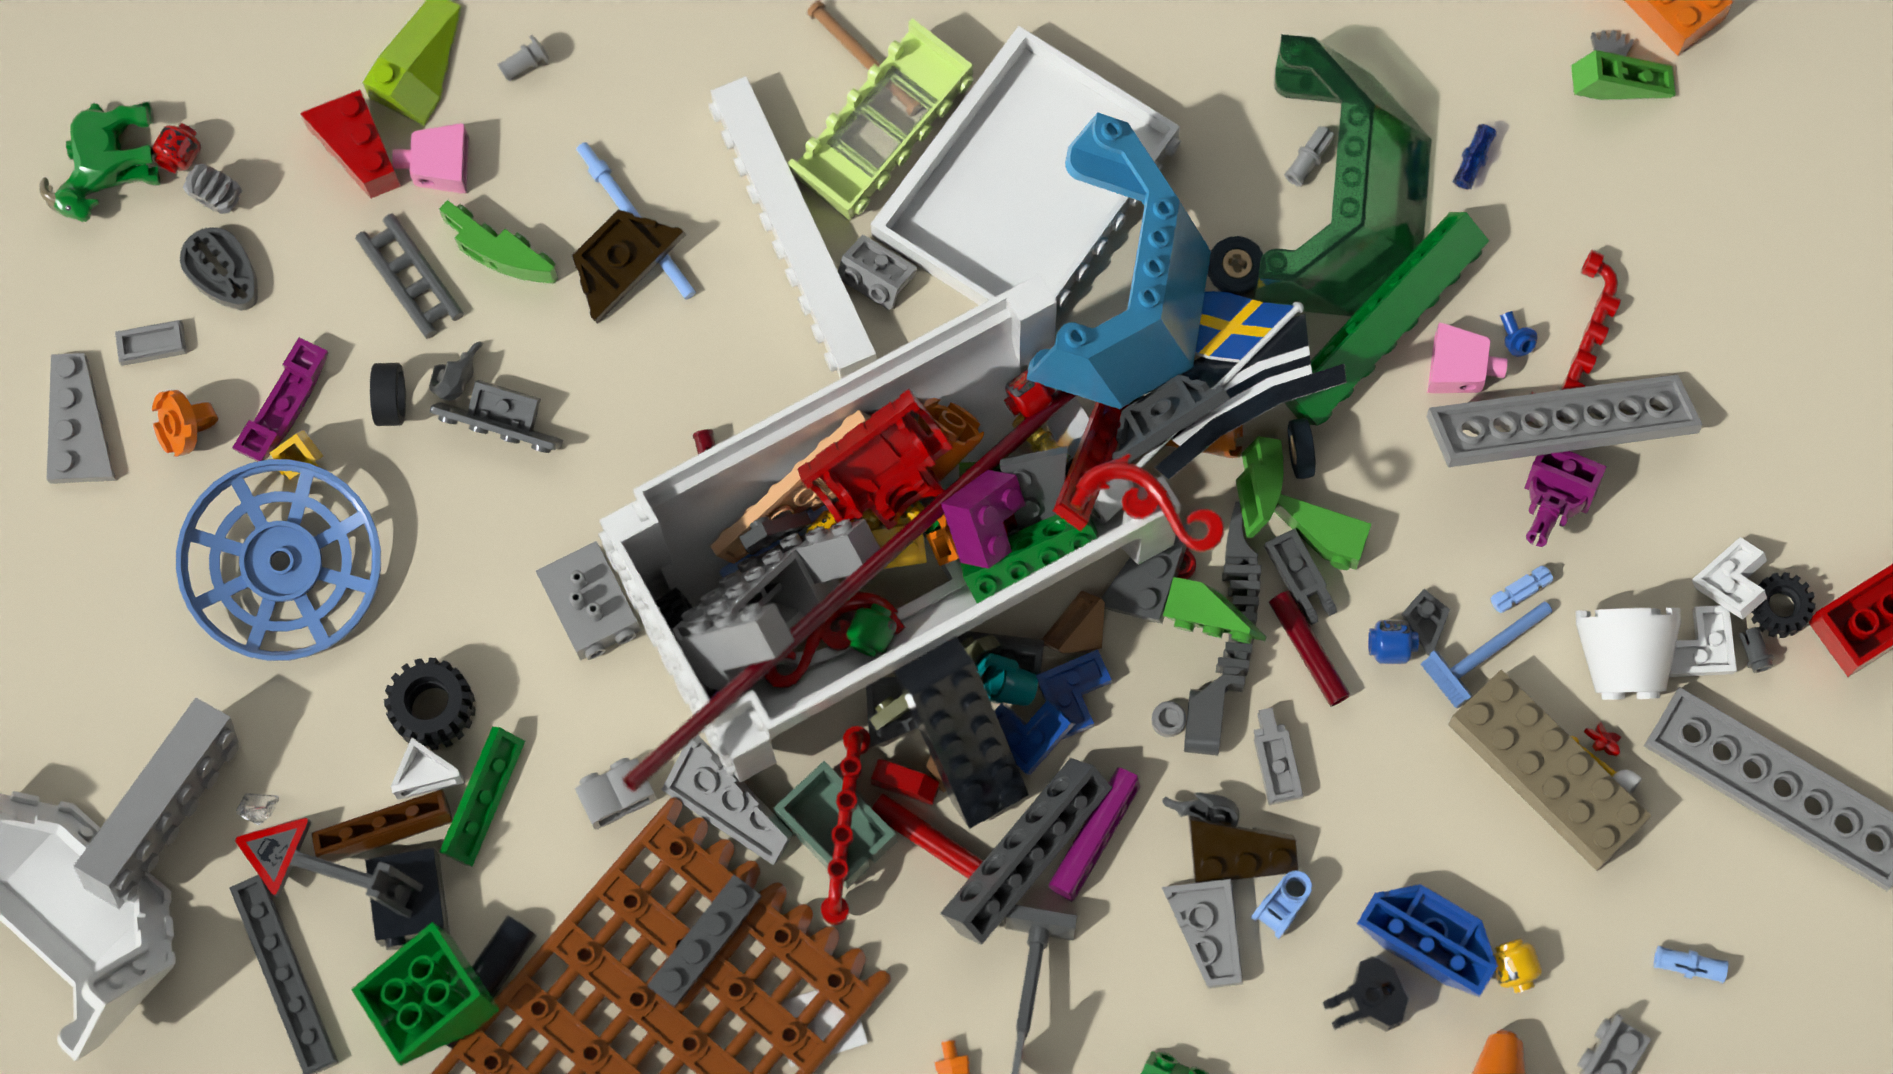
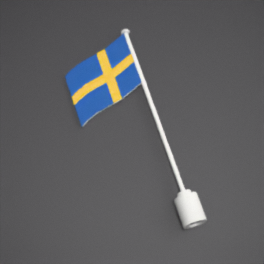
(1229, 330)

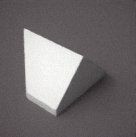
(423, 772)

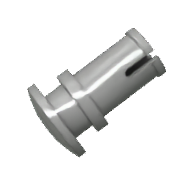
(523, 59)

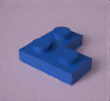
(1070, 681)
(1036, 739)

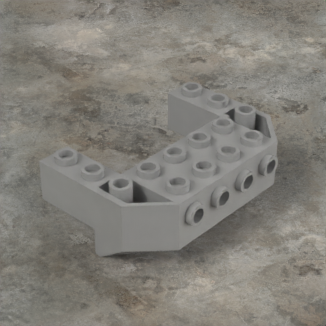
(766, 596)

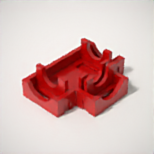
(880, 464)

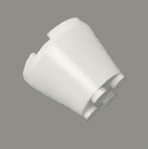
(1629, 649)

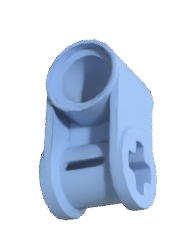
(1282, 904)

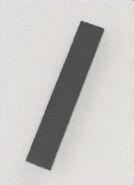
(284, 976)

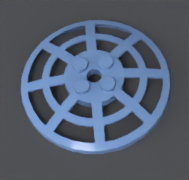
(261, 546)

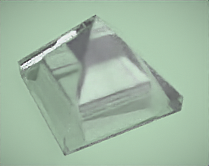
(257, 807)

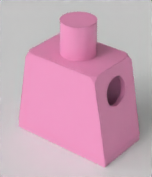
(436, 158)
(1462, 361)

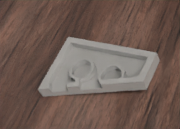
(1210, 928)

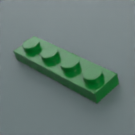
(482, 796)

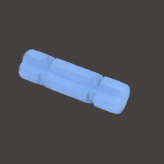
(1521, 589)

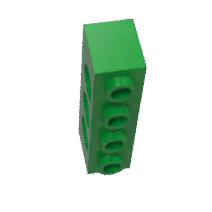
(1031, 551)

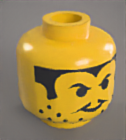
(1517, 965)

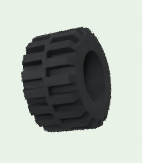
(415, 681)

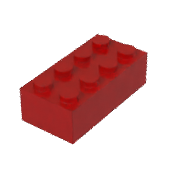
(1858, 623)

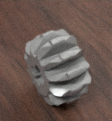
(212, 188)

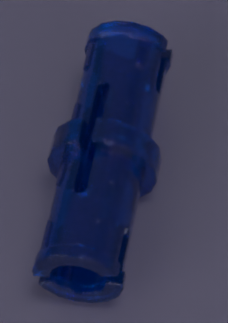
(1474, 156)

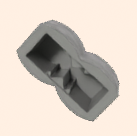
(608, 798)

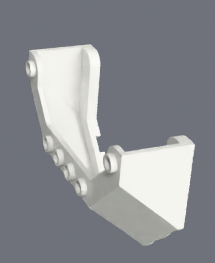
(100, 950)

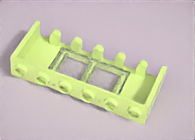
(883, 121)

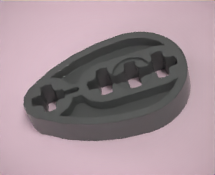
(230, 256)

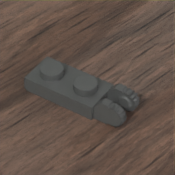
(1299, 573)

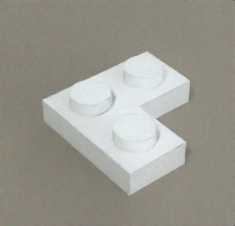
(1727, 579)
(1711, 651)

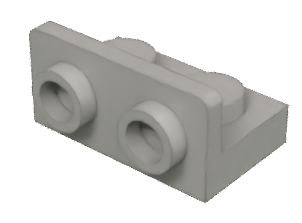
(875, 271)
(1616, 1050)

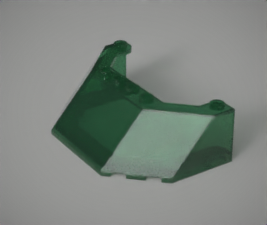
(1376, 187)

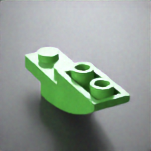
(501, 252)

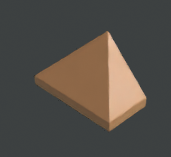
(1079, 626)

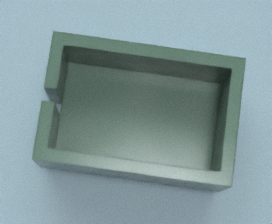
(812, 814)

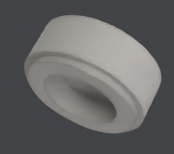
(1168, 719)

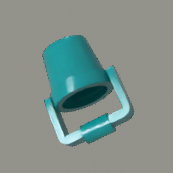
(1006, 680)

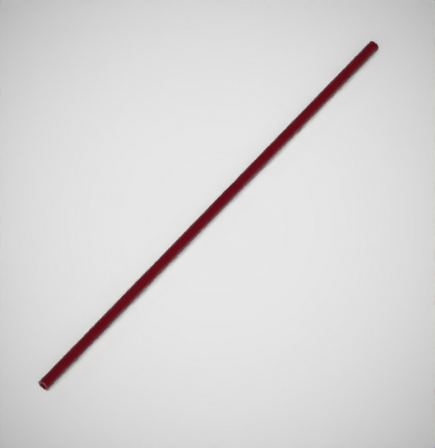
(837, 597)

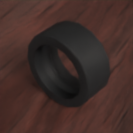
(387, 394)

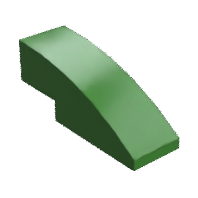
(1260, 483)

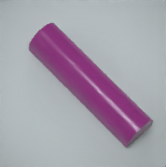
(1095, 835)

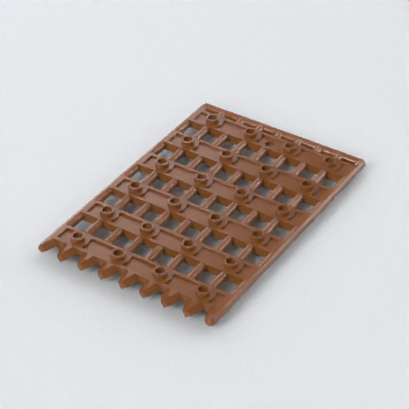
(708, 874)

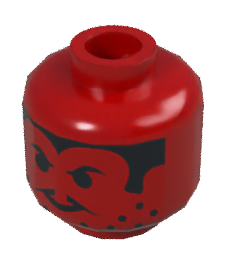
(176, 148)

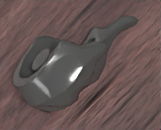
(450, 379)
(1207, 807)

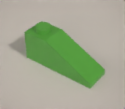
(1621, 77)
(1327, 532)

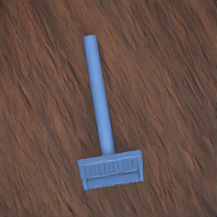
(1449, 678)

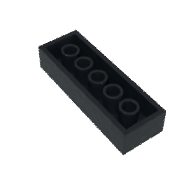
(962, 732)

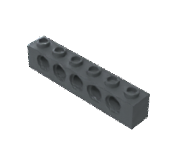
(1026, 850)

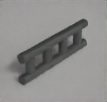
(407, 295)

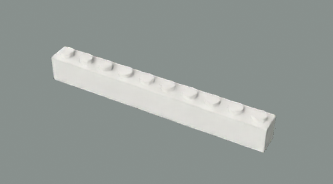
(793, 228)

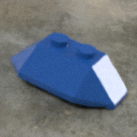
(1431, 936)

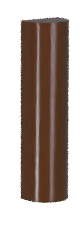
(382, 827)

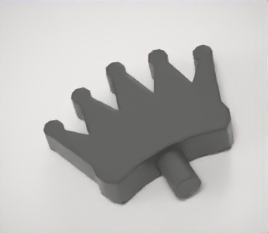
(1611, 45)

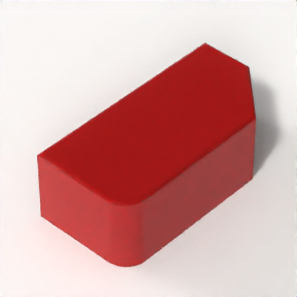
(904, 781)

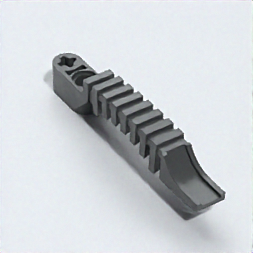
(1207, 705)

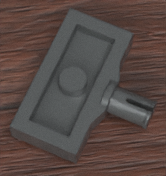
(767, 531)

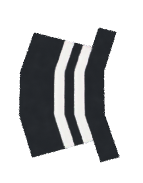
(1271, 377)

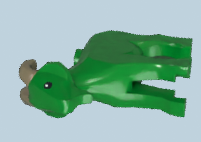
(99, 159)

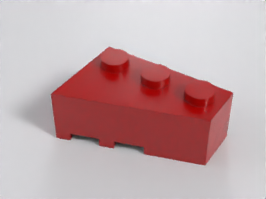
(354, 141)

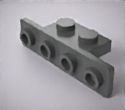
(501, 412)

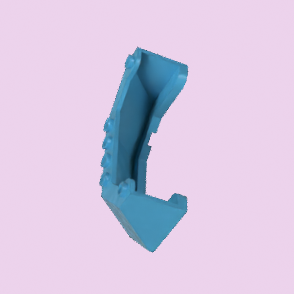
(1168, 285)

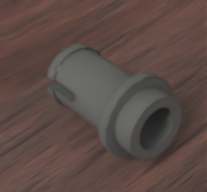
(1756, 650)

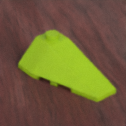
(414, 64)

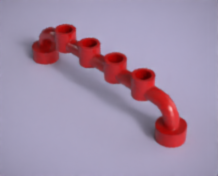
(1595, 330)
(856, 742)

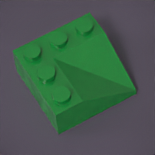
(424, 996)

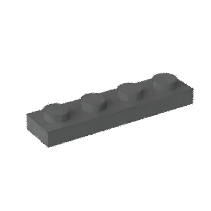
(704, 941)

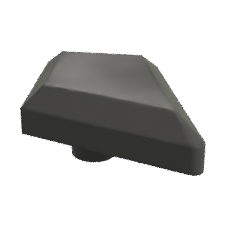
(1427, 618)

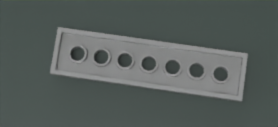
(1574, 406)
(1759, 793)

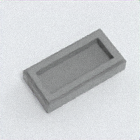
(150, 342)

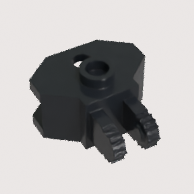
(1368, 998)

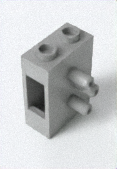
(589, 601)

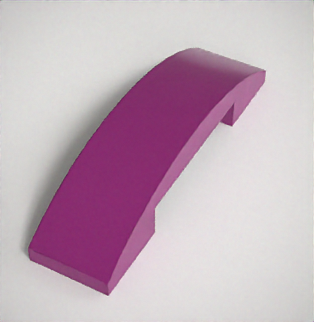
(284, 402)

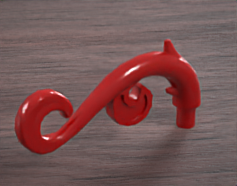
(1120, 469)
(834, 640)

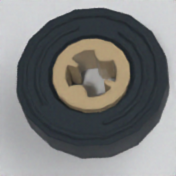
(1223, 276)
(1301, 448)

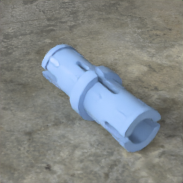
(1690, 964)

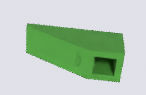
(1201, 606)

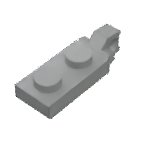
(1276, 760)

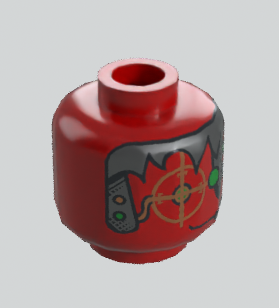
(1027, 396)

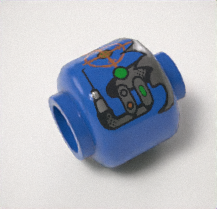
(1392, 641)

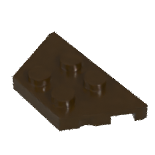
(620, 258)

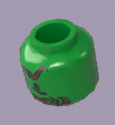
(871, 630)

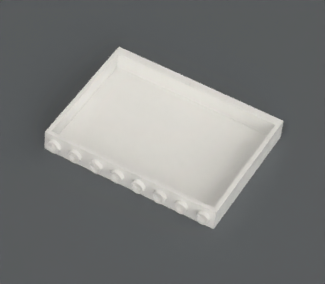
(994, 187)

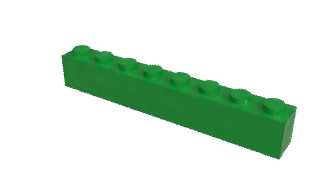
(1392, 311)

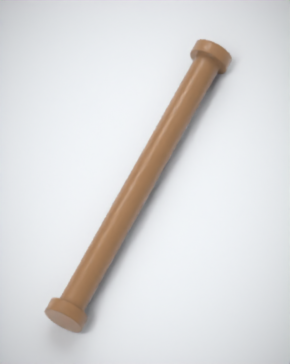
(818, 11)

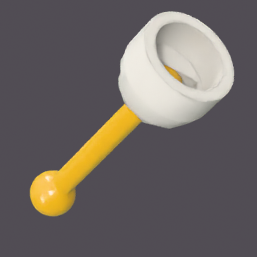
(1627, 779)

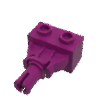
(1560, 485)

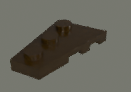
(1238, 852)

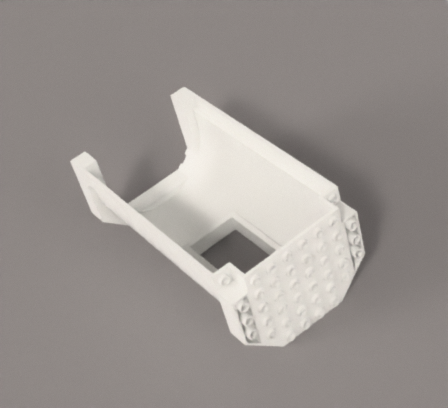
(677, 516)

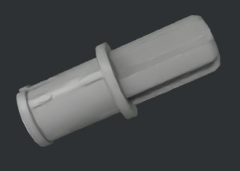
(1309, 156)

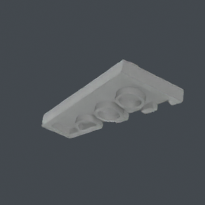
(75, 425)
(725, 802)

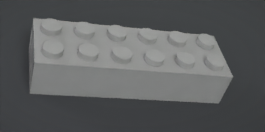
(157, 804)

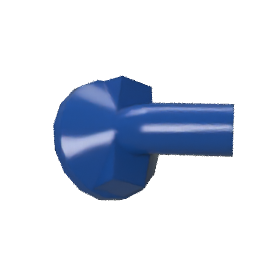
(1518, 341)

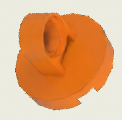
(180, 421)

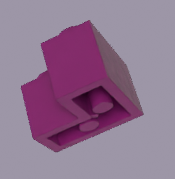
(978, 514)

